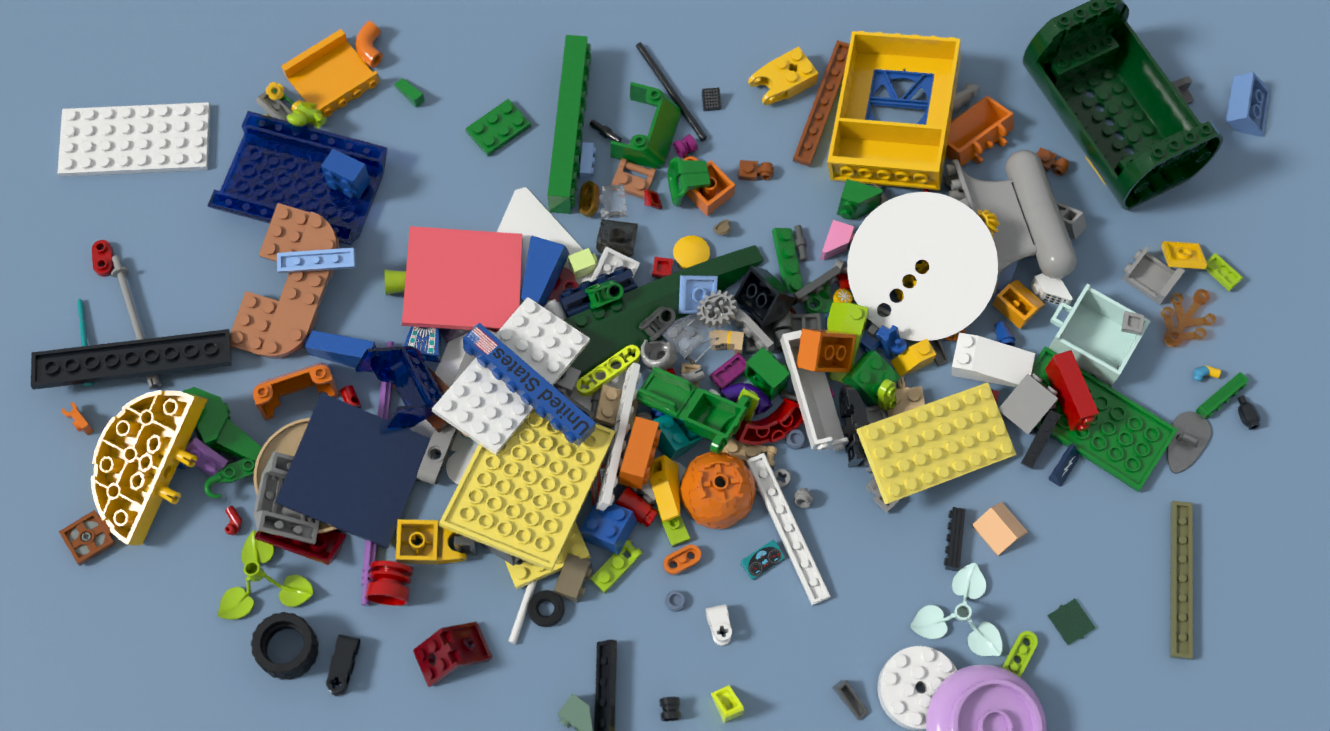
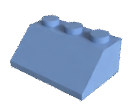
(1248, 104)

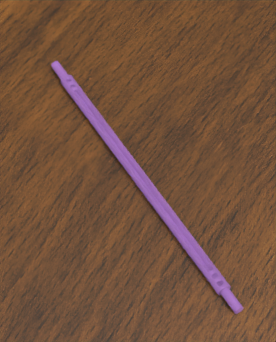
(371, 548)

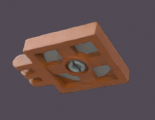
(87, 537)

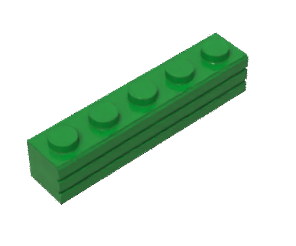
(1222, 395)

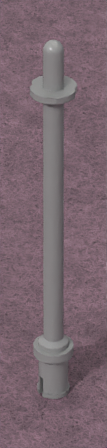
(120, 272)

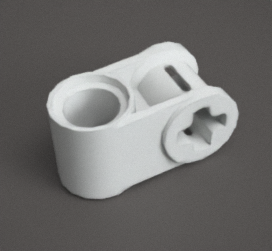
(719, 621)

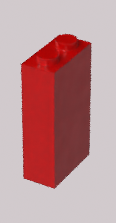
(1072, 391)

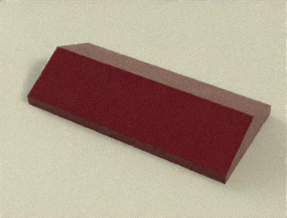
(324, 550)

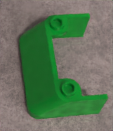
(651, 149)

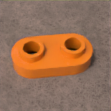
(681, 559)

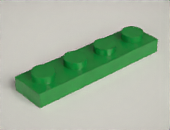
(787, 259)

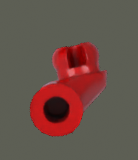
(235, 521)

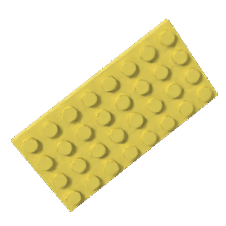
(936, 442)

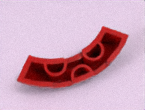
(772, 427)

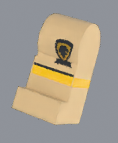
(729, 340)

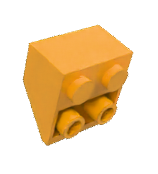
(1018, 303)

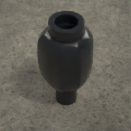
(1248, 413)

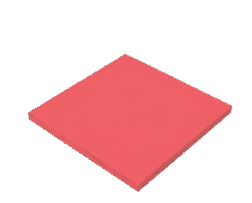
(461, 278)

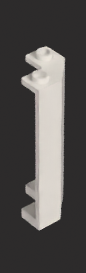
(813, 399)

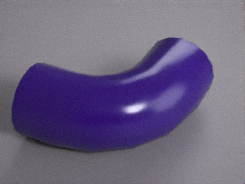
(732, 393)

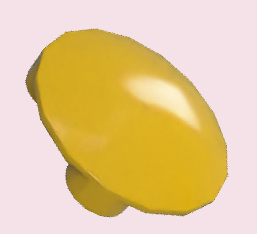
(691, 251)

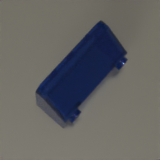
(411, 378)

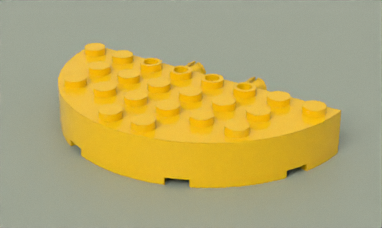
(139, 459)

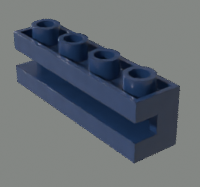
(577, 301)

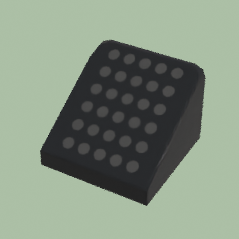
(711, 99)

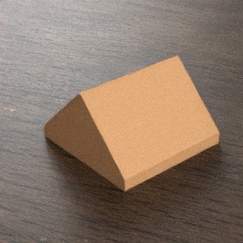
(999, 528)

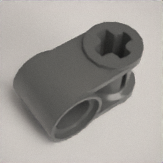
(654, 325)

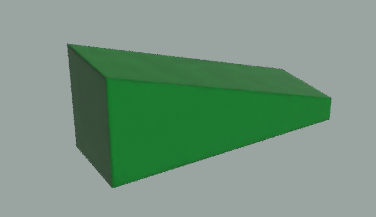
(410, 92)

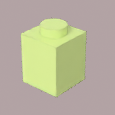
(582, 263)

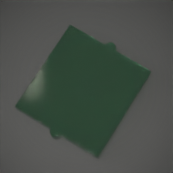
(1071, 621)

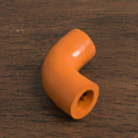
(365, 46)

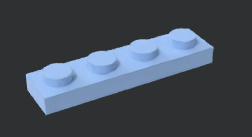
(316, 260)

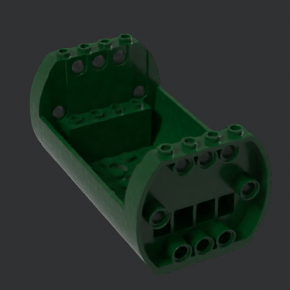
(1102, 55)

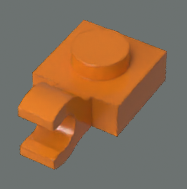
(80, 422)

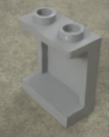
(1151, 276)
(1029, 403)

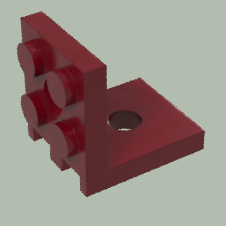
(451, 651)

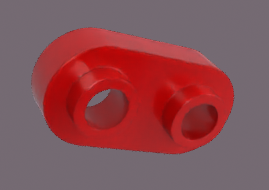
(102, 256)

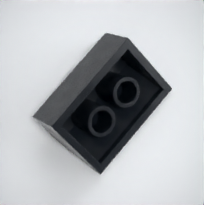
(764, 296)

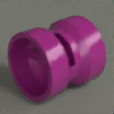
(685, 146)

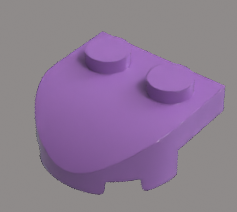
(207, 459)

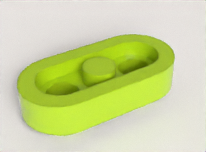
(887, 395)

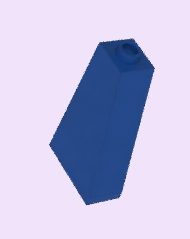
(543, 269)
(337, 348)

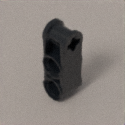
(342, 664)

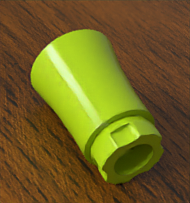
(394, 281)

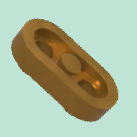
(589, 199)

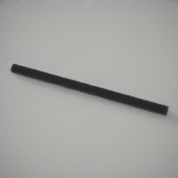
(671, 91)

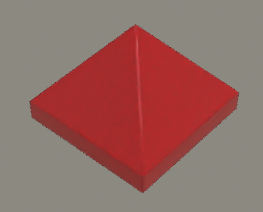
(652, 199)

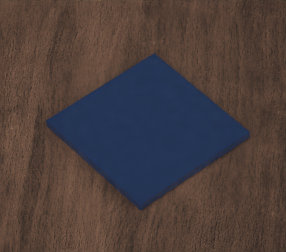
(353, 471)

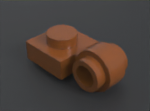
(1048, 160)
(749, 170)

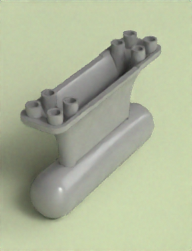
(1025, 212)

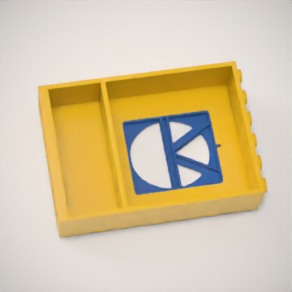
(895, 151)

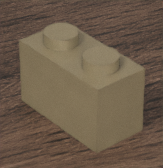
(573, 577)

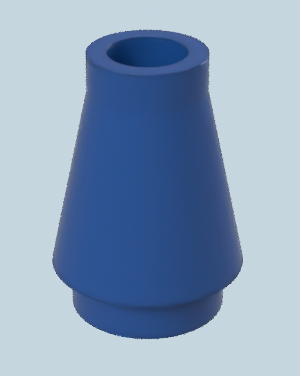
(1003, 334)

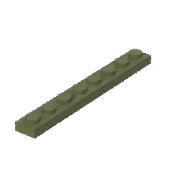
(1181, 580)

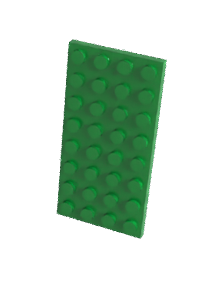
(1121, 439)

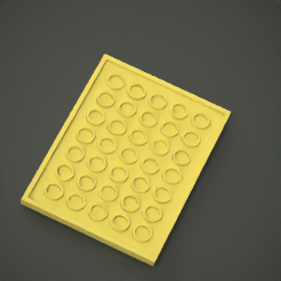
(528, 491)

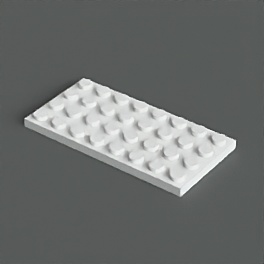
(134, 139)
(485, 406)

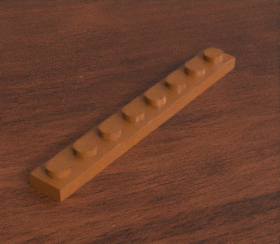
(822, 105)

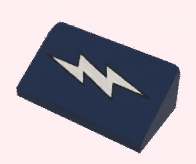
(1065, 465)

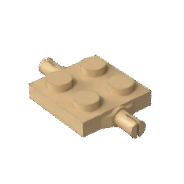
(906, 398)

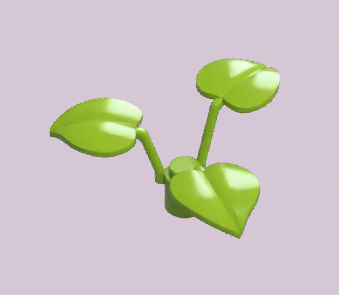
(237, 602)

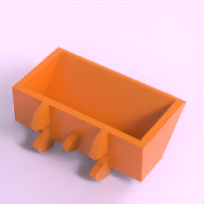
(978, 130)

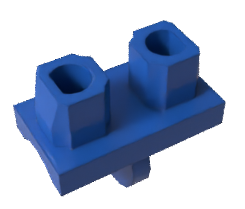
(891, 341)

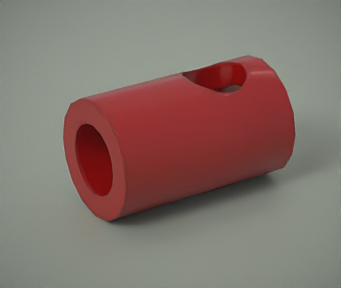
(349, 396)

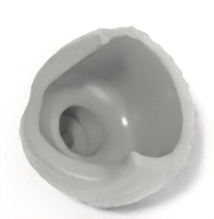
(658, 354)

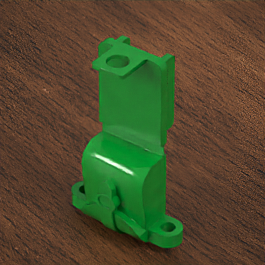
(698, 408)

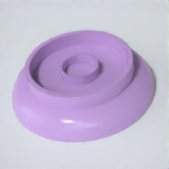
(985, 700)

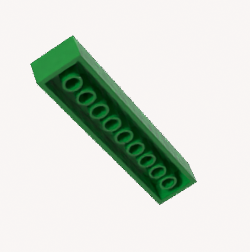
(569, 125)

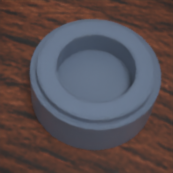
(795, 439)
(675, 601)

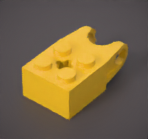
(785, 76)
(434, 543)

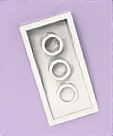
(990, 361)

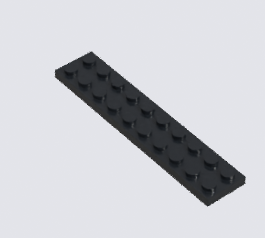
(130, 359)

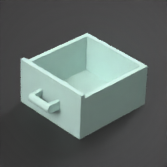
(1096, 335)

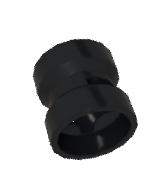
(670, 708)

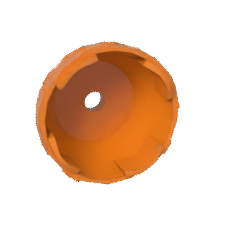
(714, 505)

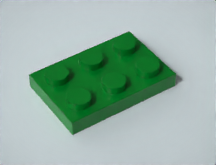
(498, 127)

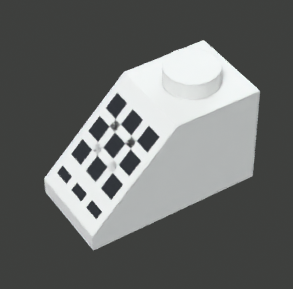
(1050, 290)

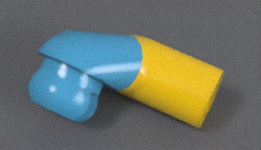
(1205, 370)

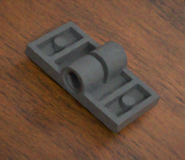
(784, 325)

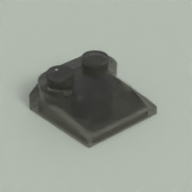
(617, 236)

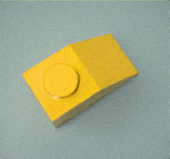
(914, 358)

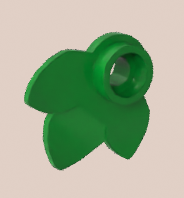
(821, 301)

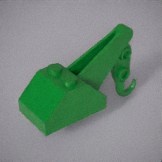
(219, 432)

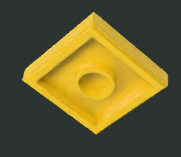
(1183, 255)

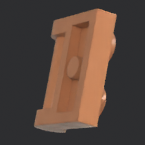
(633, 184)

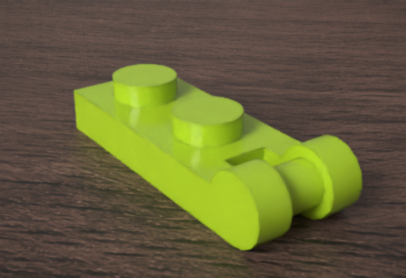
(615, 567)

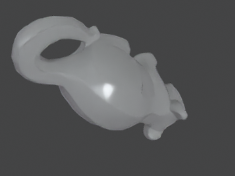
(963, 96)

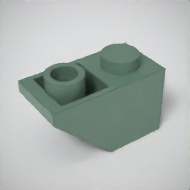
(575, 714)

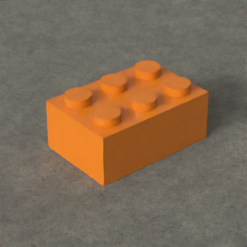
(825, 350)
(640, 453)

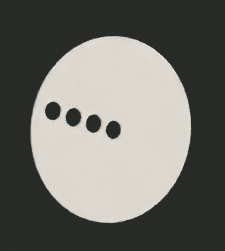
(928, 229)

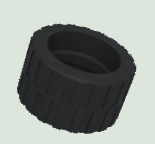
(274, 624)

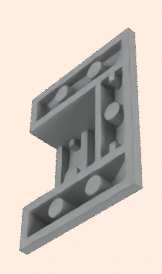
(275, 518)

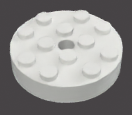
(898, 682)

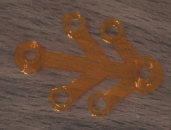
(1185, 319)

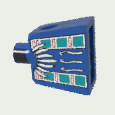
(427, 341)

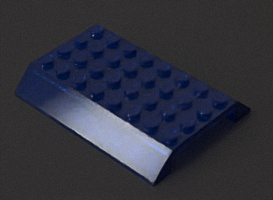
(284, 167)

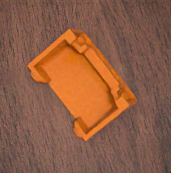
(268, 391)

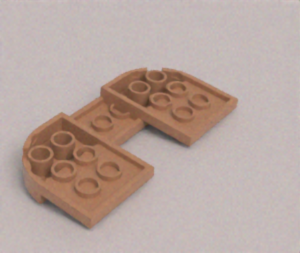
(281, 326)

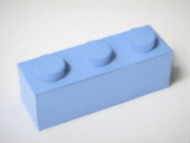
(587, 160)

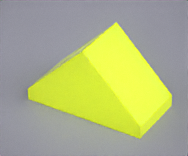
(727, 704)

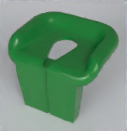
(692, 176)

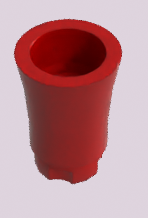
(642, 510)

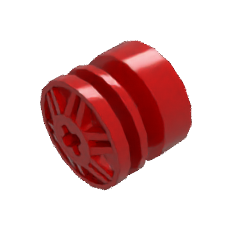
(389, 583)

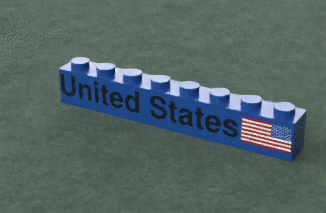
(528, 384)

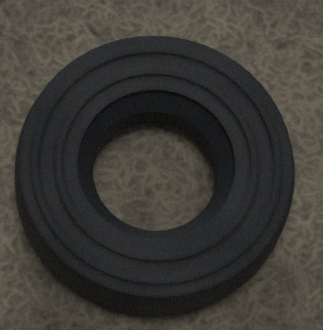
(537, 599)

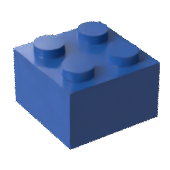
(345, 174)
(609, 527)

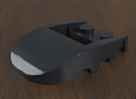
(855, 416)

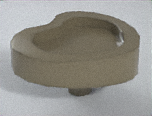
(722, 227)

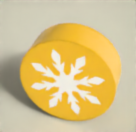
(842, 296)

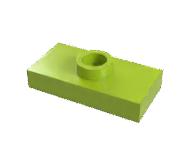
(1222, 272)
(675, 530)

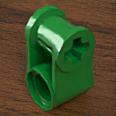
(602, 293)

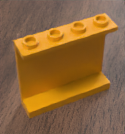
(330, 74)

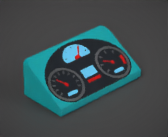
(762, 559)

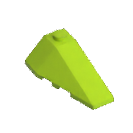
(849, 319)

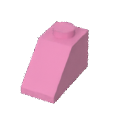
(838, 239)

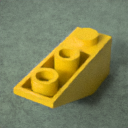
(665, 486)

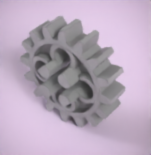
(714, 317)

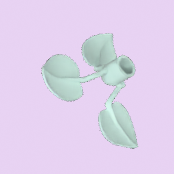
(931, 623)

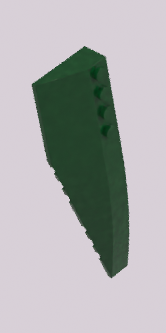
(618, 321)

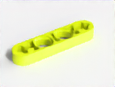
(606, 368)

